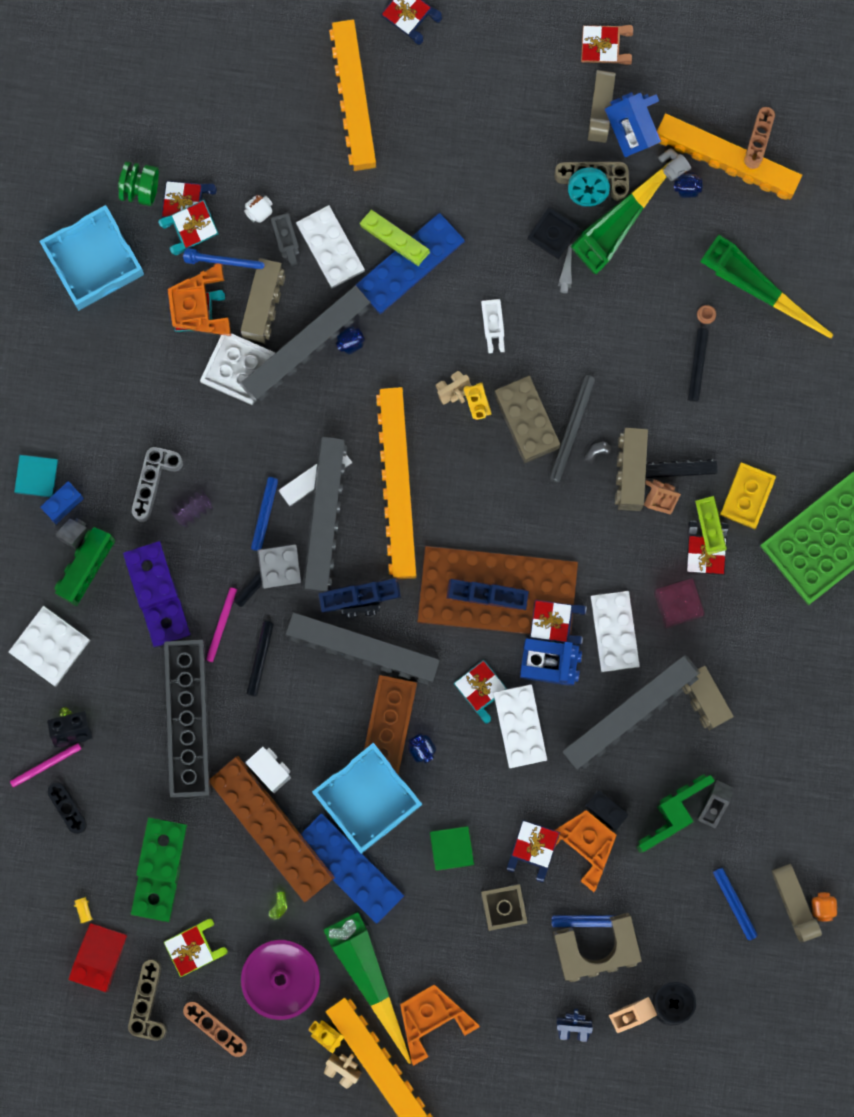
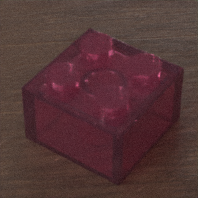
(679, 603)

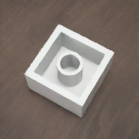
(268, 769)

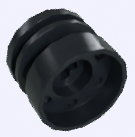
(685, 1004)

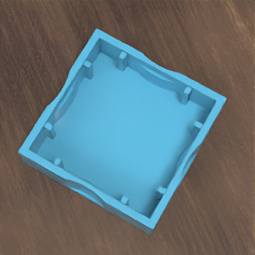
(92, 258)
(367, 798)

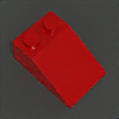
(98, 958)

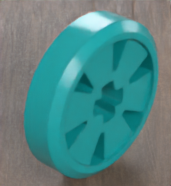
(593, 178)

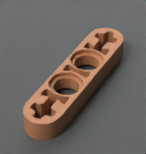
(759, 137)
(213, 1031)

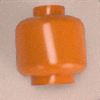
(824, 907)

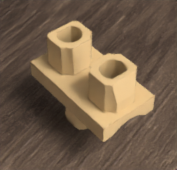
(455, 390)
(343, 1066)

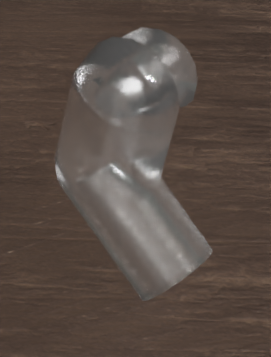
(344, 932)

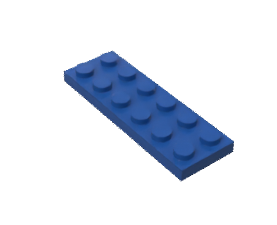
(398, 274)
(352, 869)

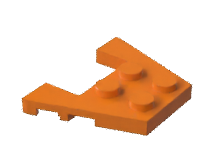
(190, 304)
(590, 840)
(427, 1012)

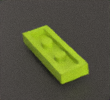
(711, 525)

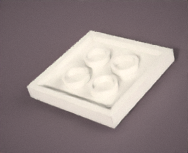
(232, 363)
(49, 646)

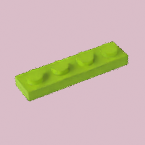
(394, 237)

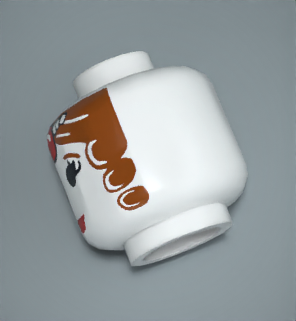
(258, 208)

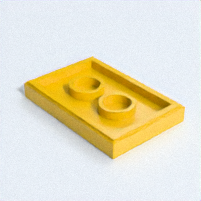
(748, 495)

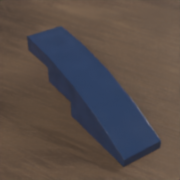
(487, 594)
(359, 595)

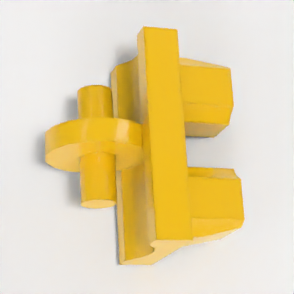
(477, 401)
(326, 1035)

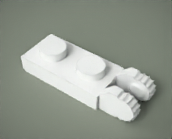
(493, 323)

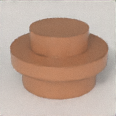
(706, 314)

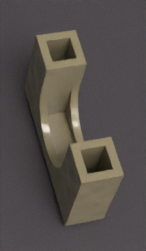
(624, 952)

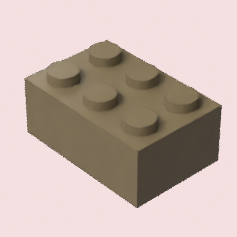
(708, 700)

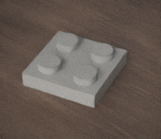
(279, 566)

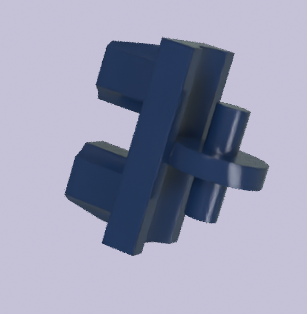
(574, 1023)

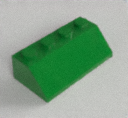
(85, 566)

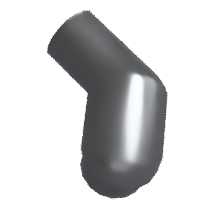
(601, 447)

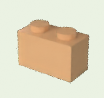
(633, 1015)

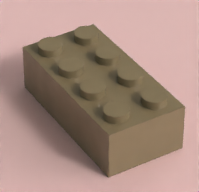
(262, 301)
(527, 419)
(632, 469)

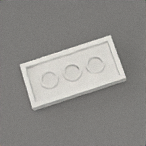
(330, 246)
(614, 631)
(520, 726)

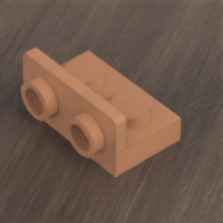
(661, 497)

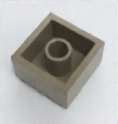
(504, 907)

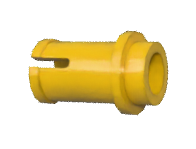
(83, 910)

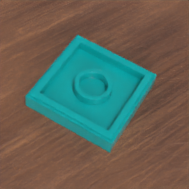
(36, 476)

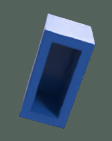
(62, 502)

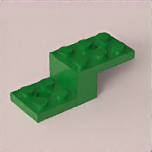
(674, 813)
(158, 869)

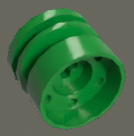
(135, 183)

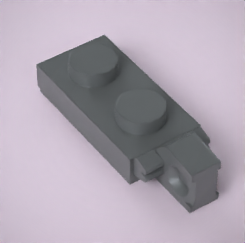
(286, 237)

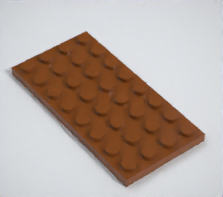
(542, 577)

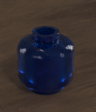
(688, 185)
(350, 340)
(422, 748)

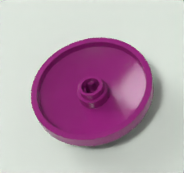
(280, 979)

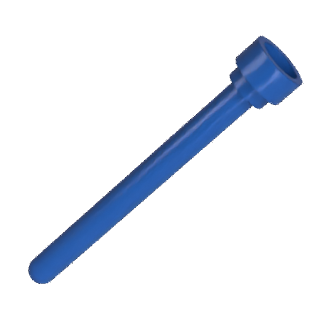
(193, 256)

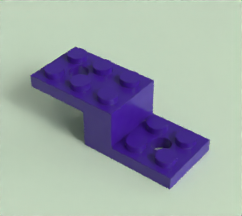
(156, 594)

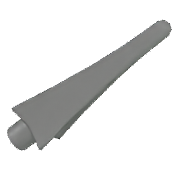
(566, 277)

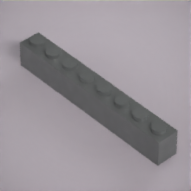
(305, 343)
(323, 515)
(363, 648)
(632, 711)

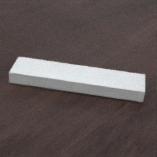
(303, 484)

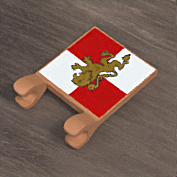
(602, 43)

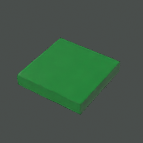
(451, 848)

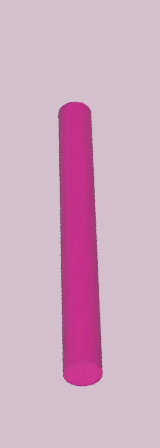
(221, 624)
(45, 765)

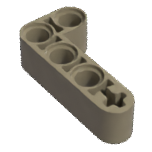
(601, 99)
(608, 167)
(795, 904)
(149, 998)

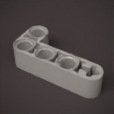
(152, 485)

